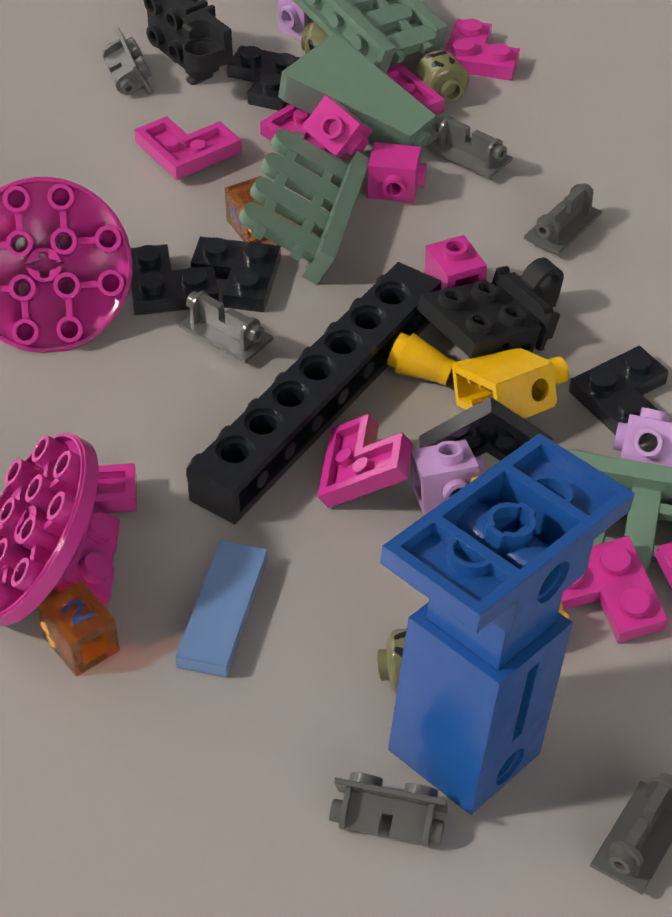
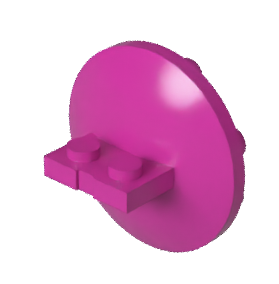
(60, 264)
(51, 527)

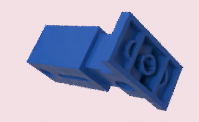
(492, 637)

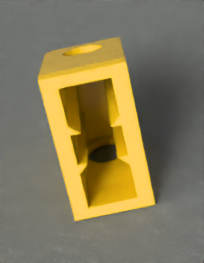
(511, 377)

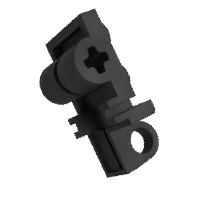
(190, 36)
(499, 314)

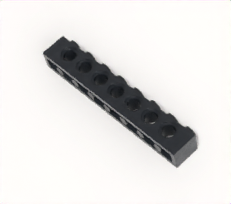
(307, 396)

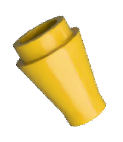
(420, 360)

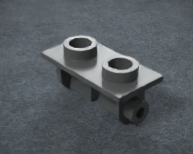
(127, 65)
(480, 153)
(565, 220)
(224, 329)
(368, 801)
(639, 836)

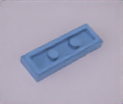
(222, 609)

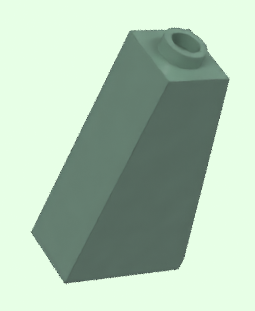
(364, 89)

